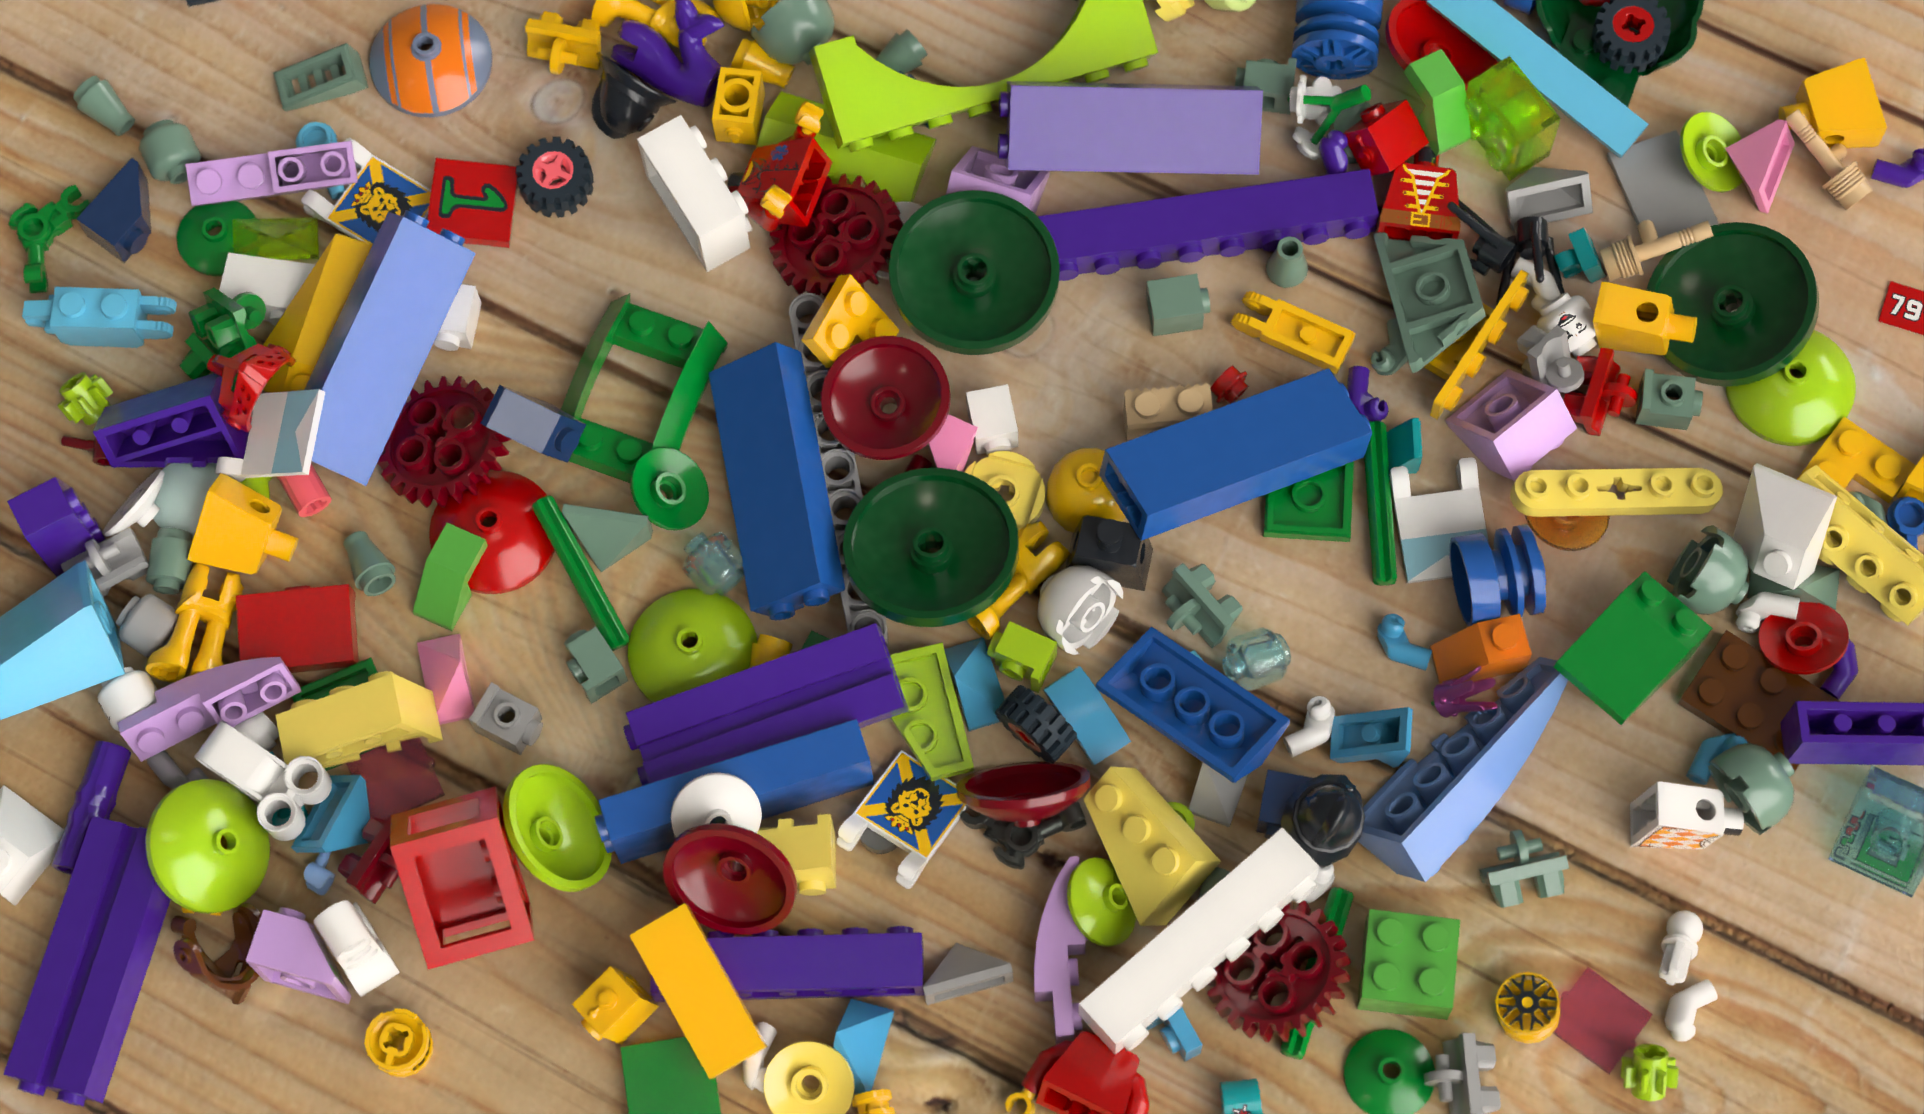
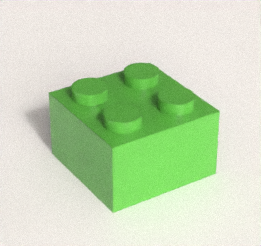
(1408, 964)

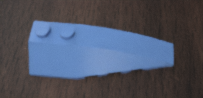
(1443, 798)

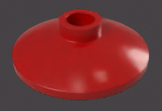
(1814, 626)

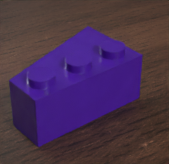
(170, 427)
(55, 522)

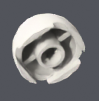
(1078, 607)

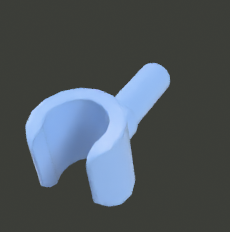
(317, 876)

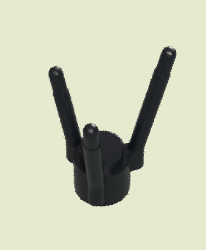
(1533, 243)
(1491, 248)

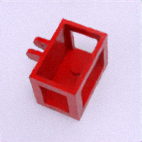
(460, 877)

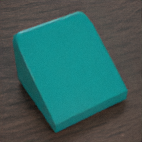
(1405, 445)

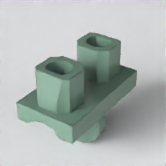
(1196, 607)
(1544, 868)

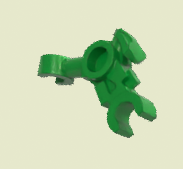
(39, 228)

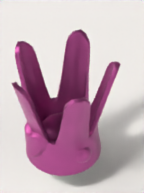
(1452, 695)

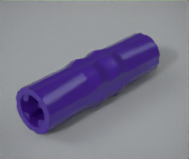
(93, 797)

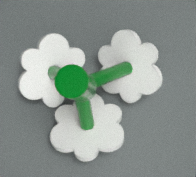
(1324, 105)

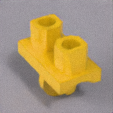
(563, 43)

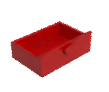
(301, 625)

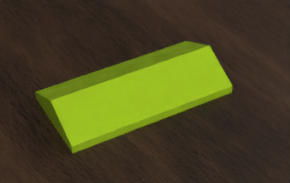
(892, 164)

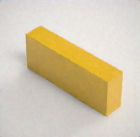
(698, 991)

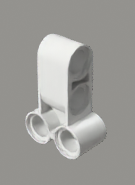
(264, 778)
(355, 946)

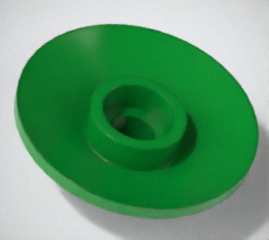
(208, 252)
(679, 479)
(1369, 1085)

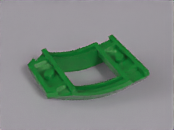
(657, 337)

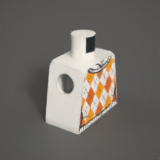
(1681, 817)

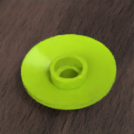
(1704, 151)
(1099, 903)

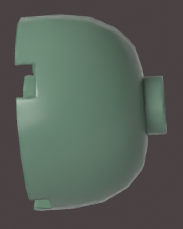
(794, 29)
(1710, 573)
(1755, 783)

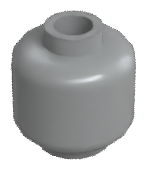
(146, 623)

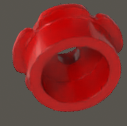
(1229, 385)

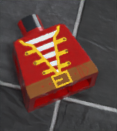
(1420, 199)

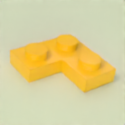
(845, 319)
(1860, 456)

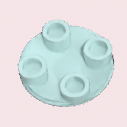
(183, 495)

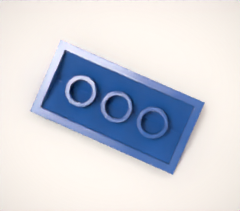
(1194, 705)

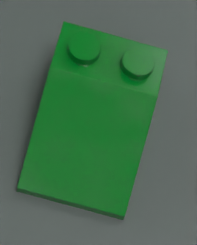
(1633, 648)

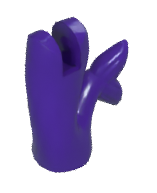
(656, 64)

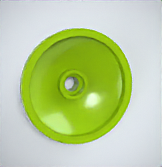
(1799, 409)
(665, 666)
(555, 828)
(187, 848)

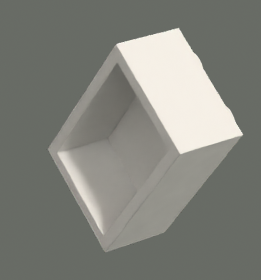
(695, 192)

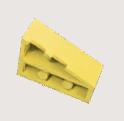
(358, 720)
(809, 851)

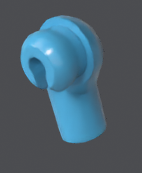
(1397, 646)
(1709, 750)

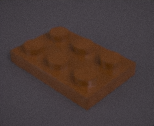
(1747, 694)

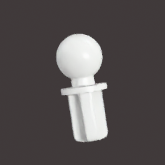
(1680, 946)

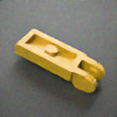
(1295, 331)

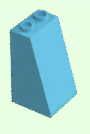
(57, 643)

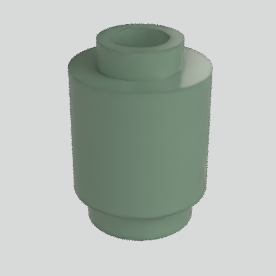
(168, 560)

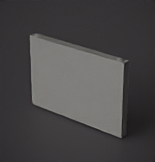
(1661, 186)

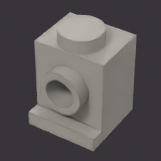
(513, 735)

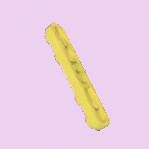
(1586, 492)

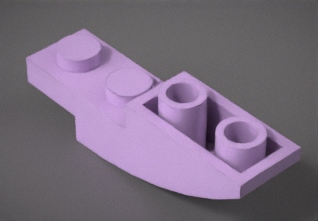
(271, 173)
(203, 699)
(1052, 968)

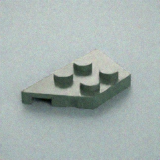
(1430, 293)

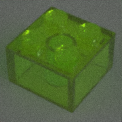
(1510, 119)

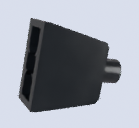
(1112, 549)

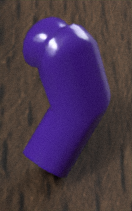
(1332, 152)
(1843, 673)

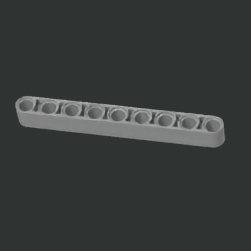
(843, 492)

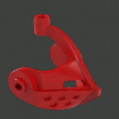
(250, 380)

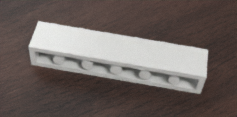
(280, 280)
(1199, 941)

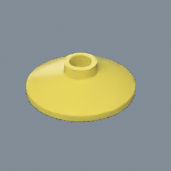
(785, 1080)

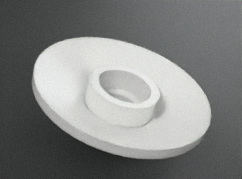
(138, 506)
(713, 797)

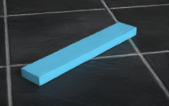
(1547, 69)

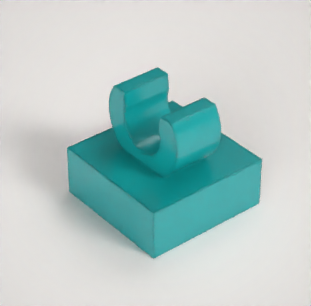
(1581, 258)

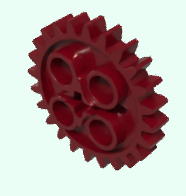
(839, 237)
(442, 443)
(1307, 989)

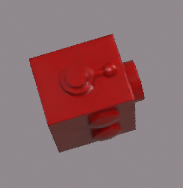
(1385, 136)

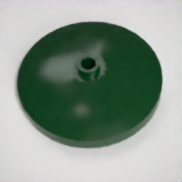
(980, 238)
(1745, 271)
(931, 547)

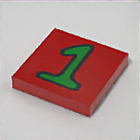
(473, 201)

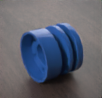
(1337, 37)
(1508, 574)

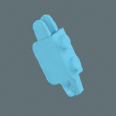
(100, 316)

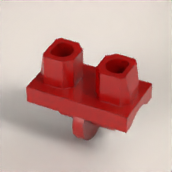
(1606, 392)

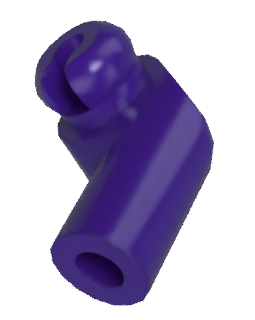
(1901, 175)
(1363, 401)

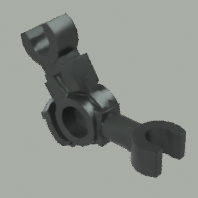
(1024, 841)

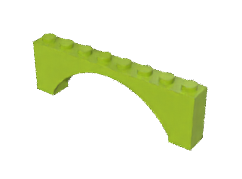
(873, 100)

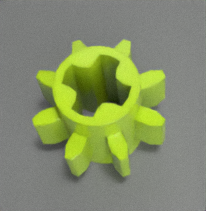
(84, 398)
(1649, 1072)

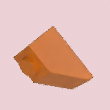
(1494, 644)

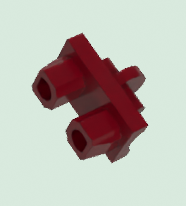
(376, 868)

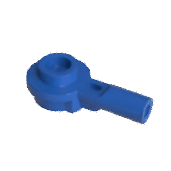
(1907, 518)

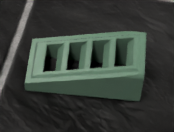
(325, 90)

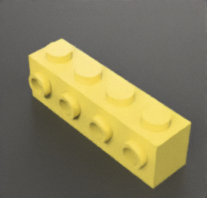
(1871, 553)

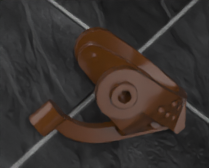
(220, 973)

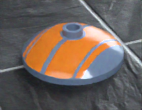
(434, 79)

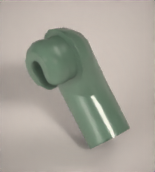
(1393, 356)

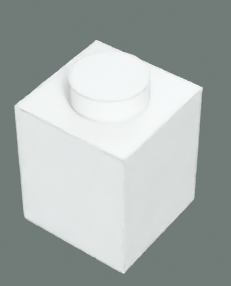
(994, 416)

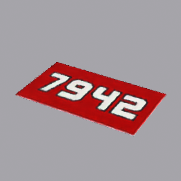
(1903, 308)

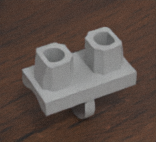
(1550, 359)
(113, 560)
(1459, 1076)

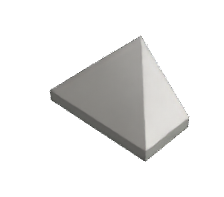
(1549, 195)
(1216, 796)
(964, 973)

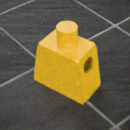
(1841, 106)
(1639, 320)
(239, 529)

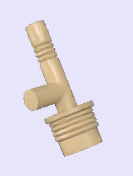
(1847, 183)
(1624, 259)

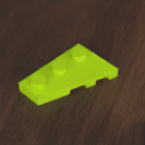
(934, 720)

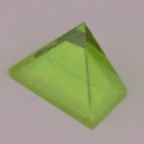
(277, 238)

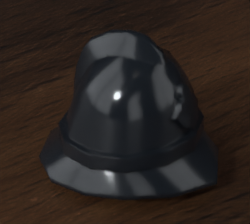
(623, 101)
(1325, 817)

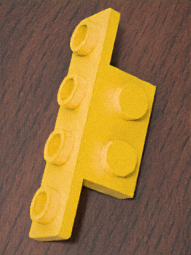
(1464, 355)

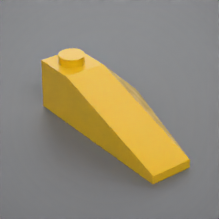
(315, 310)

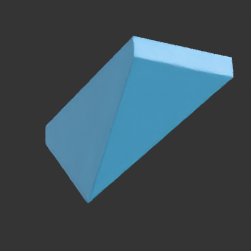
(975, 683)
(338, 819)
(862, 1040)

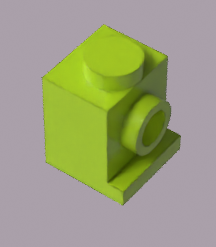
(1023, 654)

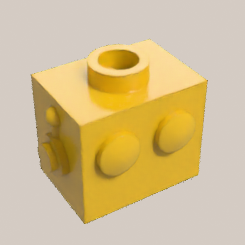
(738, 106)
(614, 1006)

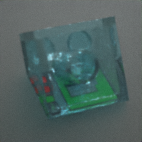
(1884, 832)

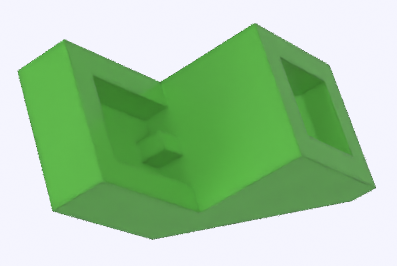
(1444, 94)
(446, 575)

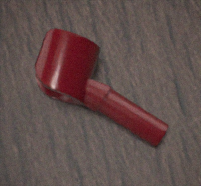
(89, 445)

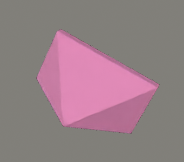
(1762, 161)
(953, 444)
(447, 676)

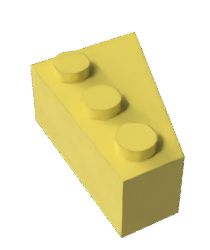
(1148, 845)

